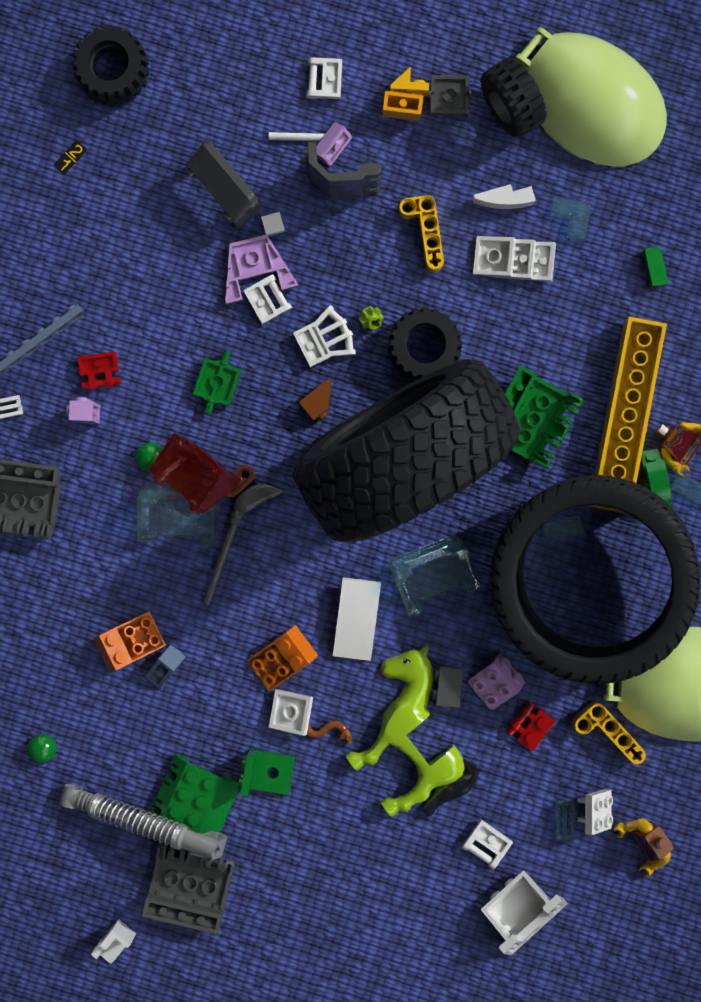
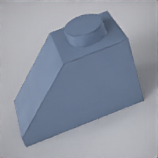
(165, 666)

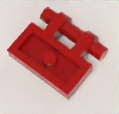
(99, 364)
(535, 729)

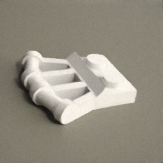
(312, 341)

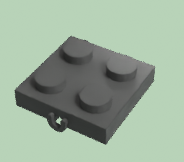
(449, 95)

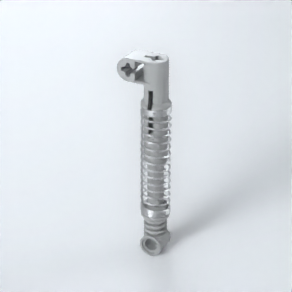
(178, 836)

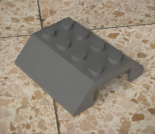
(28, 498)
(188, 890)

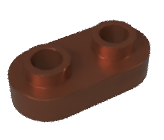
(244, 482)

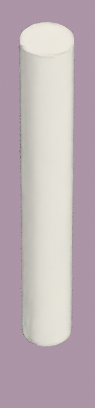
(295, 136)

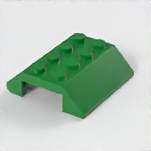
(540, 415)
(195, 796)

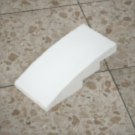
(514, 258)
(356, 619)

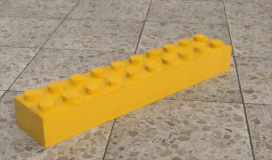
(630, 400)

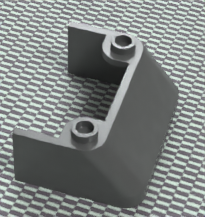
(223, 184)

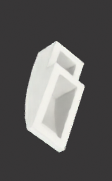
(505, 198)

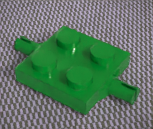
(217, 382)

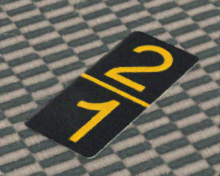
(70, 157)

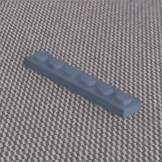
(41, 337)

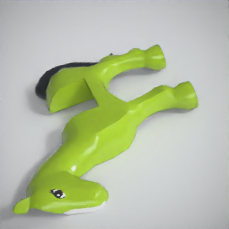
(400, 719)

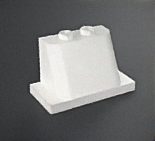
(520, 911)

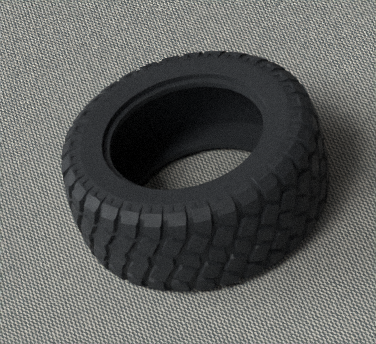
(407, 452)

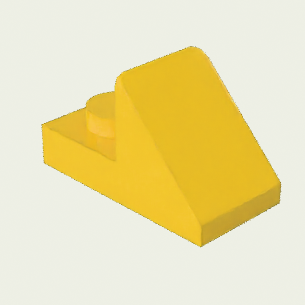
(403, 85)

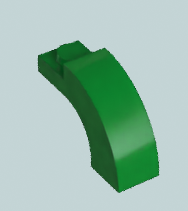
(656, 474)

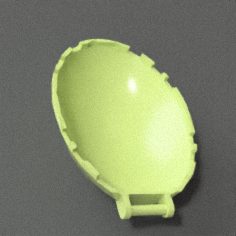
(596, 98)
(667, 696)

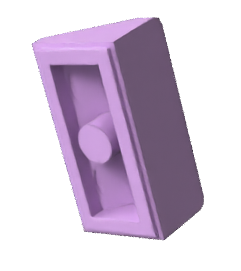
(333, 143)

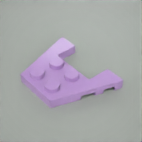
(253, 259)

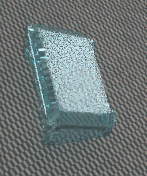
(167, 513)
(433, 572)

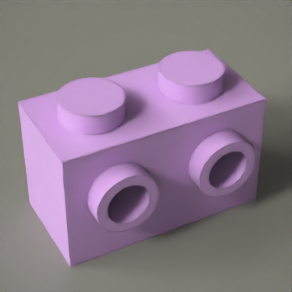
(83, 411)

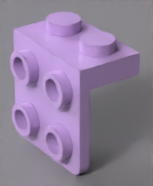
(497, 682)

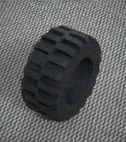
(107, 41)
(513, 97)
(423, 319)

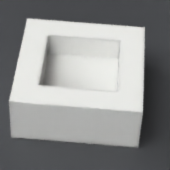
(273, 224)

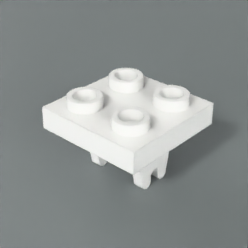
(597, 811)

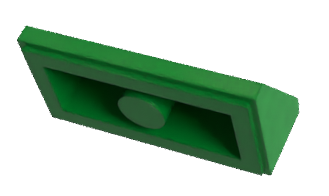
(654, 267)

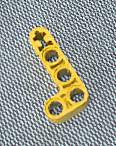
(426, 234)
(613, 734)

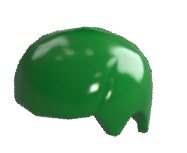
(147, 455)
(42, 748)

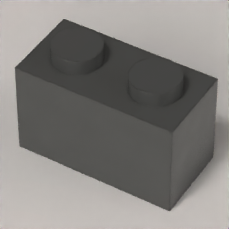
(448, 686)

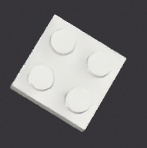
(291, 712)

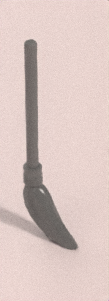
(244, 503)

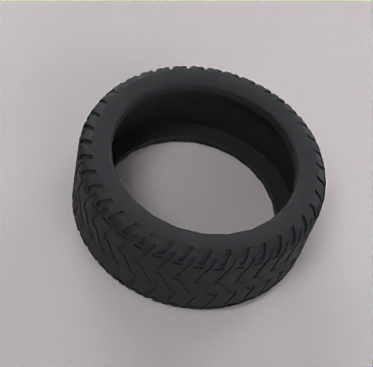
(581, 661)

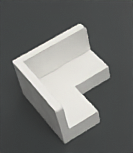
(114, 942)

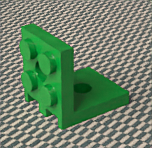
(256, 772)

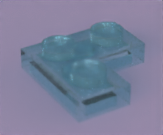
(576, 213)

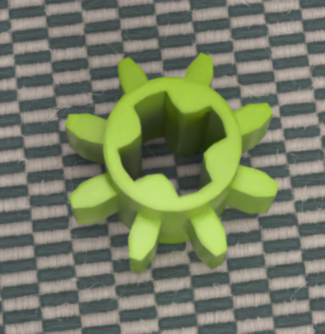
(371, 318)

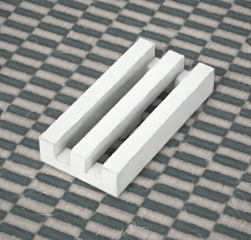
(18, 405)

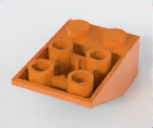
(129, 642)
(282, 658)

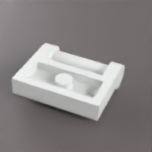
(330, 78)
(262, 303)
(489, 838)

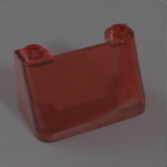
(193, 473)

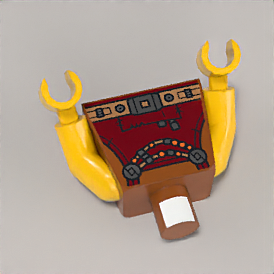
(679, 445)
(651, 841)

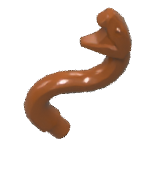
(344, 732)

